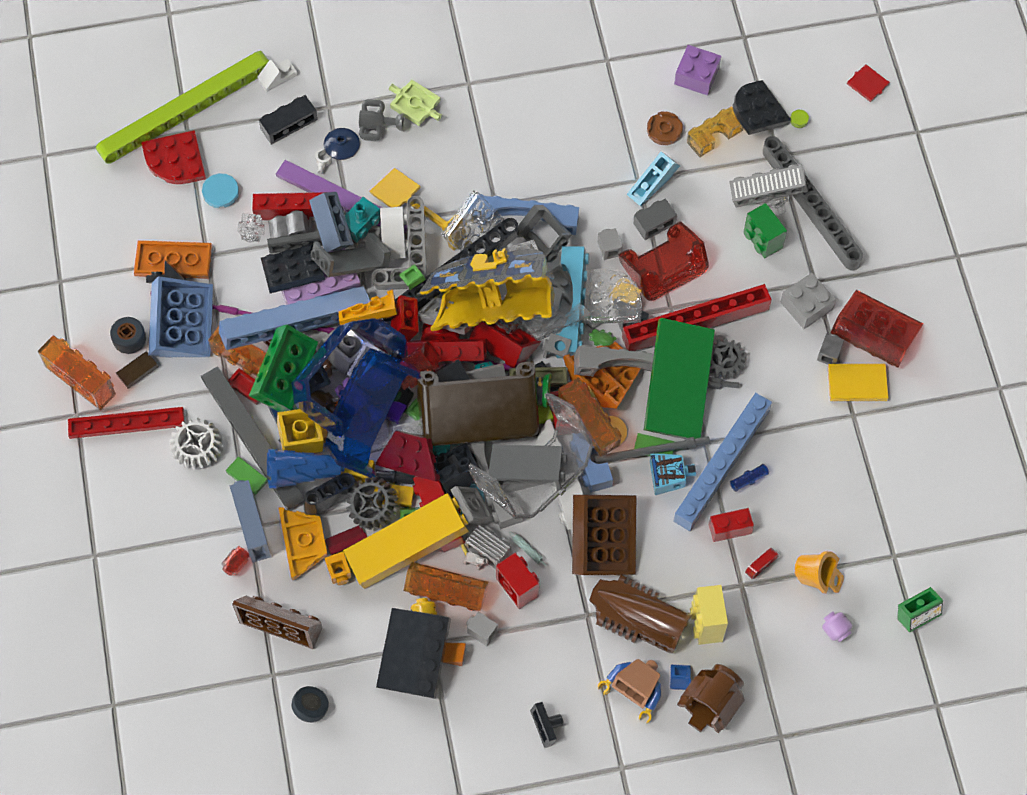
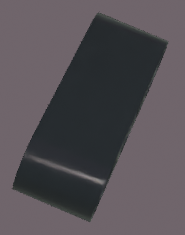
(322, 499)

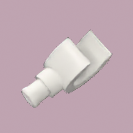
(322, 163)
(475, 559)

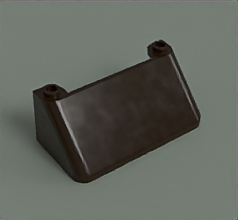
(479, 407)

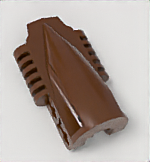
(638, 613)

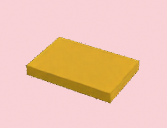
(857, 382)

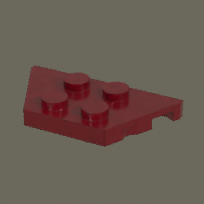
(409, 455)

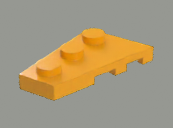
(376, 308)

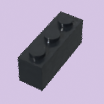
(288, 119)

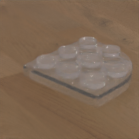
(471, 222)
(612, 297)

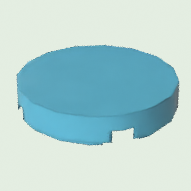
(220, 190)

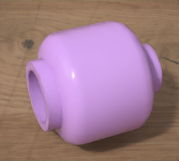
(837, 626)

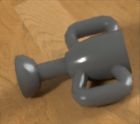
(376, 120)

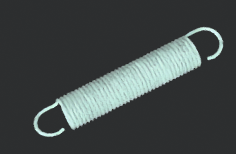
(527, 548)

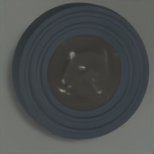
(310, 704)

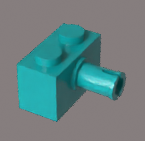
(362, 218)

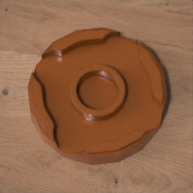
(664, 128)

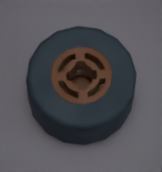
(128, 335)

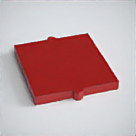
(868, 83)

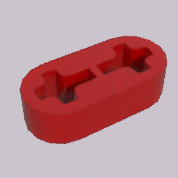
(761, 563)

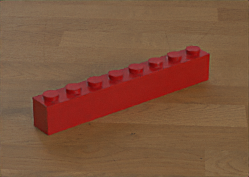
(705, 315)

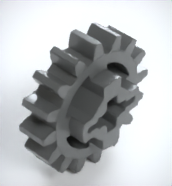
(732, 363)

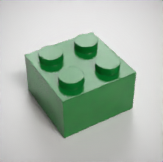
(764, 230)

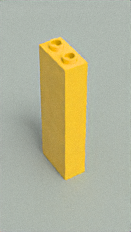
(406, 540)

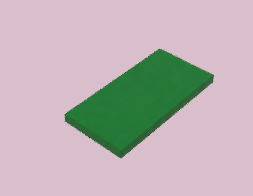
(679, 379)

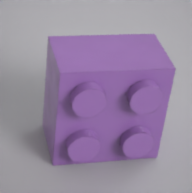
(697, 70)

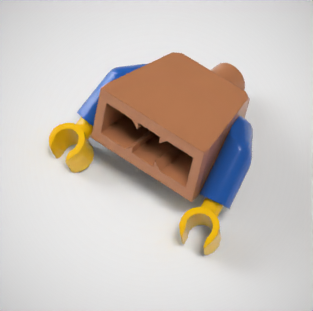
(637, 683)

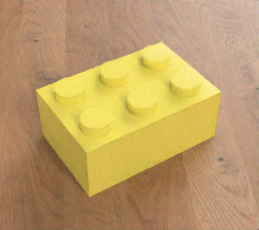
(709, 615)

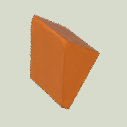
(454, 653)

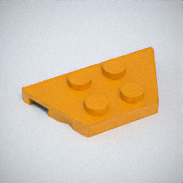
(302, 540)

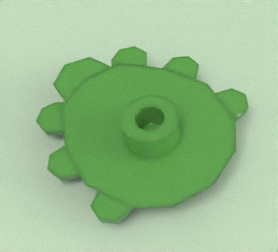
(601, 337)

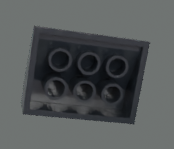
(413, 653)

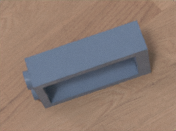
(250, 521)

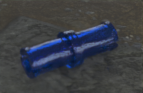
(749, 477)

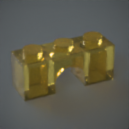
(701, 137)

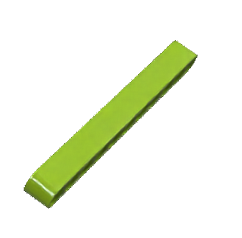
(182, 107)

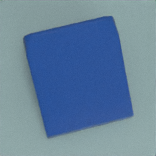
(680, 676)

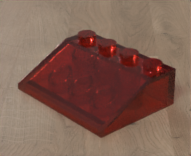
(876, 328)

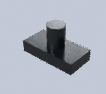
(545, 724)

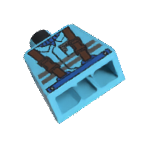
(669, 472)

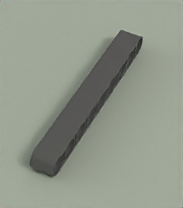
(820, 207)
(246, 430)

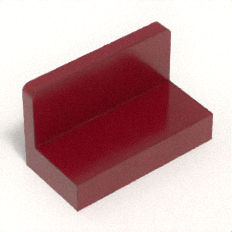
(344, 540)

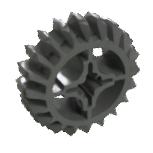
(367, 508)

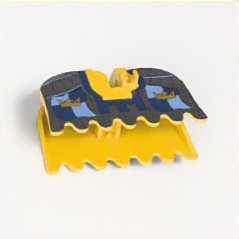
(478, 293)

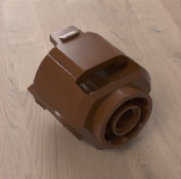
(713, 698)

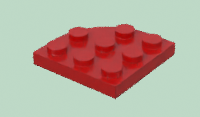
(175, 158)

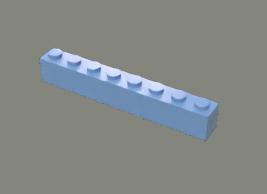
(299, 315)
(722, 462)

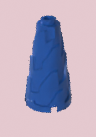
(293, 467)

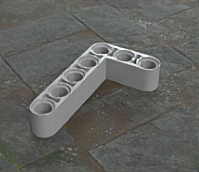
(413, 250)

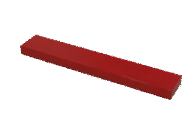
(125, 422)

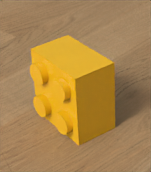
(299, 432)

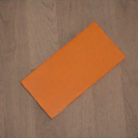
(188, 258)

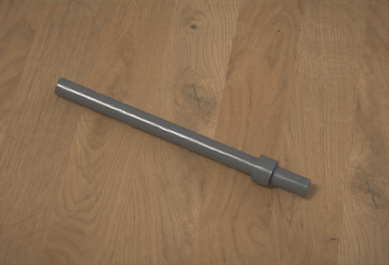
(688, 443)

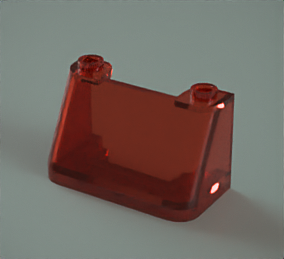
(668, 264)

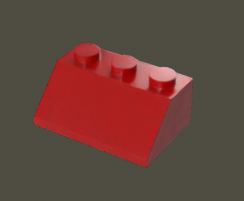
(510, 347)

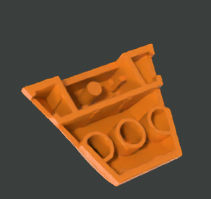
(607, 383)

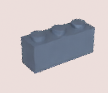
(331, 221)

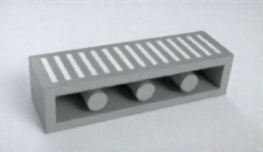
(768, 185)

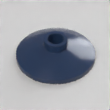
(341, 150)

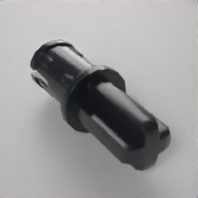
(395, 477)

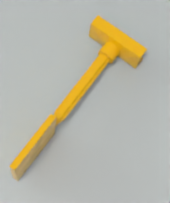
(397, 189)

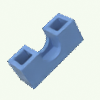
(597, 475)

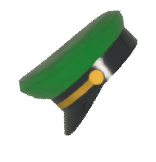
(543, 386)

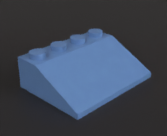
(180, 318)

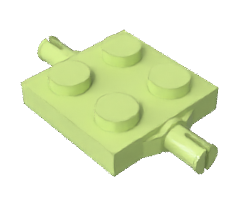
(415, 102)

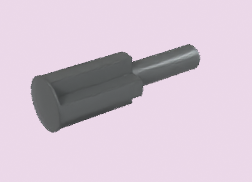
(716, 383)

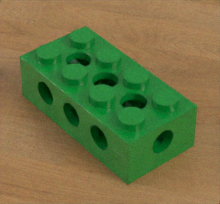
(283, 362)

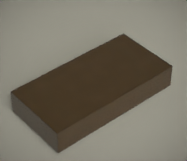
(137, 369)

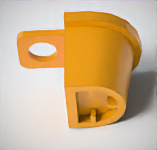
(819, 571)

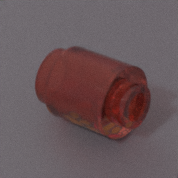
(235, 561)

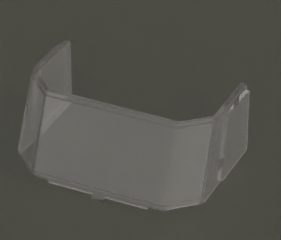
(529, 498)

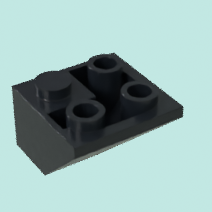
(454, 468)

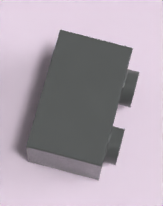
(654, 219)

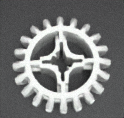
(183, 452)

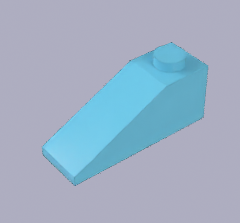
(653, 178)

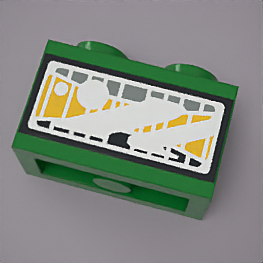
(920, 609)

